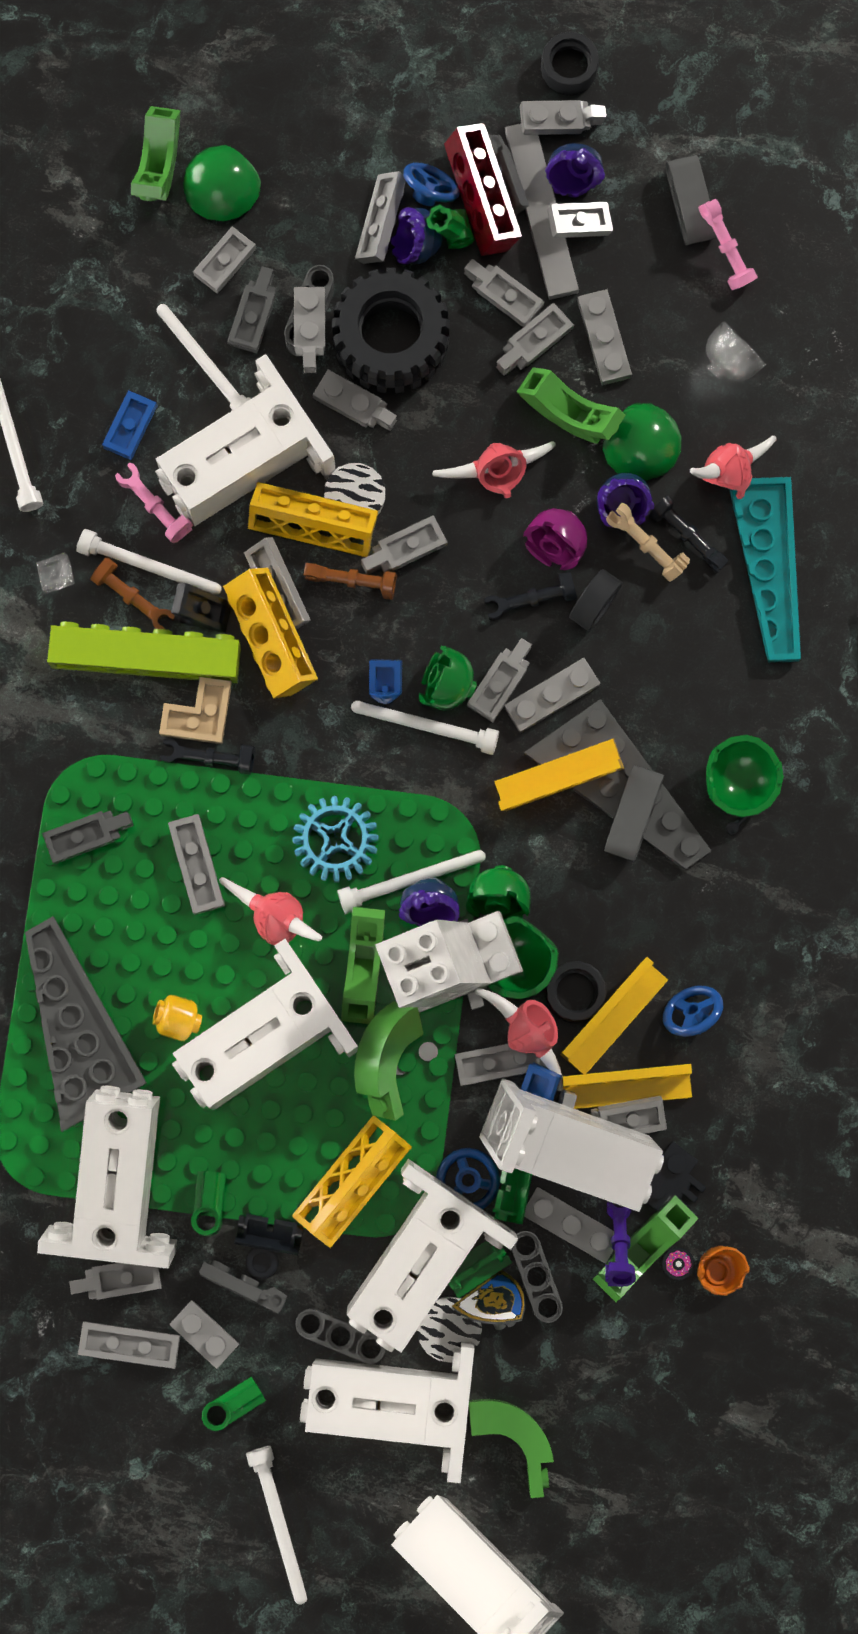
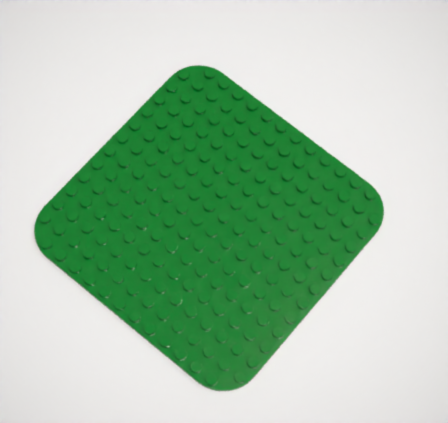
(141, 942)

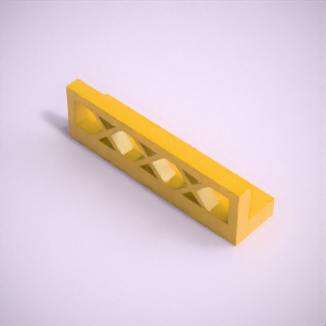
(312, 514)
(558, 775)
(614, 1016)
(629, 1085)
(355, 1184)

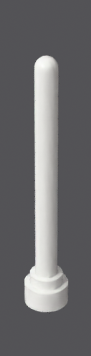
(201, 357)
(28, 497)
(90, 543)
(483, 739)
(353, 898)
(261, 1462)

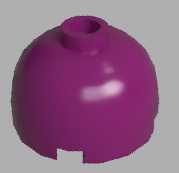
(556, 537)

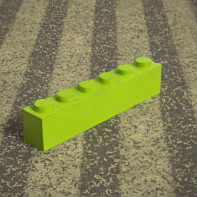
(143, 653)

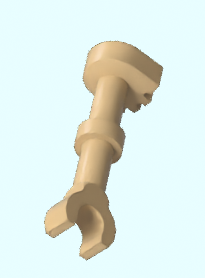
(672, 567)

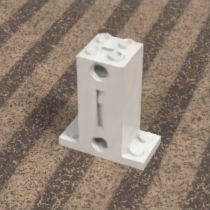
(242, 450)
(447, 960)
(261, 1035)
(570, 1147)
(114, 1185)
(421, 1259)
(393, 1404)
(472, 1572)

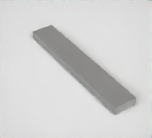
(551, 252)

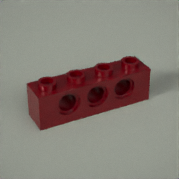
(482, 189)

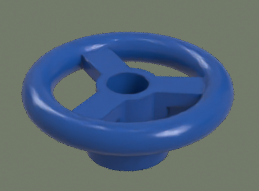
(428, 188)
(696, 1014)
(460, 1157)

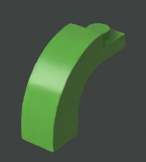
(158, 154)
(568, 409)
(363, 965)
(379, 1055)
(651, 1241)
(506, 1419)

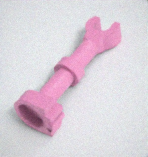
(712, 214)
(177, 527)

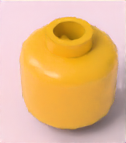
(176, 1017)

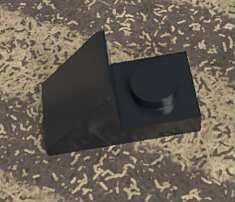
(200, 608)

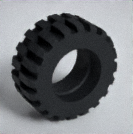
(390, 292)

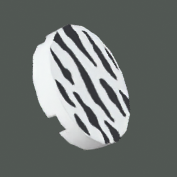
(357, 486)
(446, 1329)

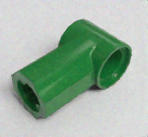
(452, 225)
(209, 1199)
(235, 1403)

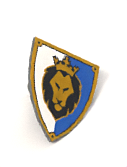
(494, 1302)

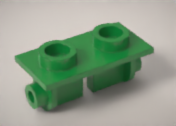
(513, 1196)
(478, 1267)

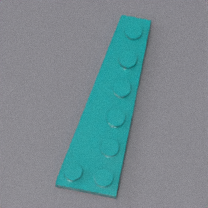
(769, 552)

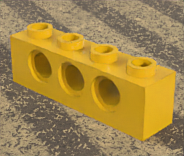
(270, 632)

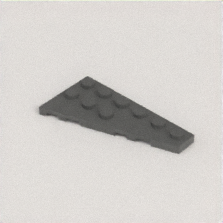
(668, 827)
(77, 1030)

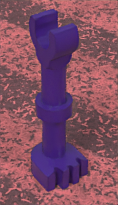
(619, 1272)

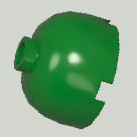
(448, 680)
(500, 891)

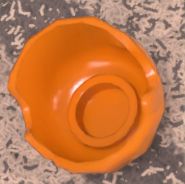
(722, 1270)

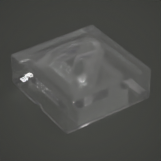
(55, 573)

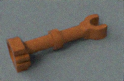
(104, 574)
(352, 578)

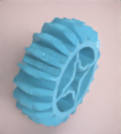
(348, 848)

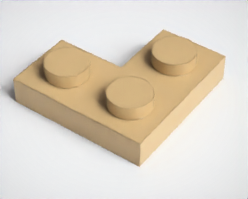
(205, 720)

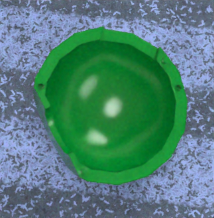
(221, 183)
(644, 443)
(743, 775)
(537, 958)

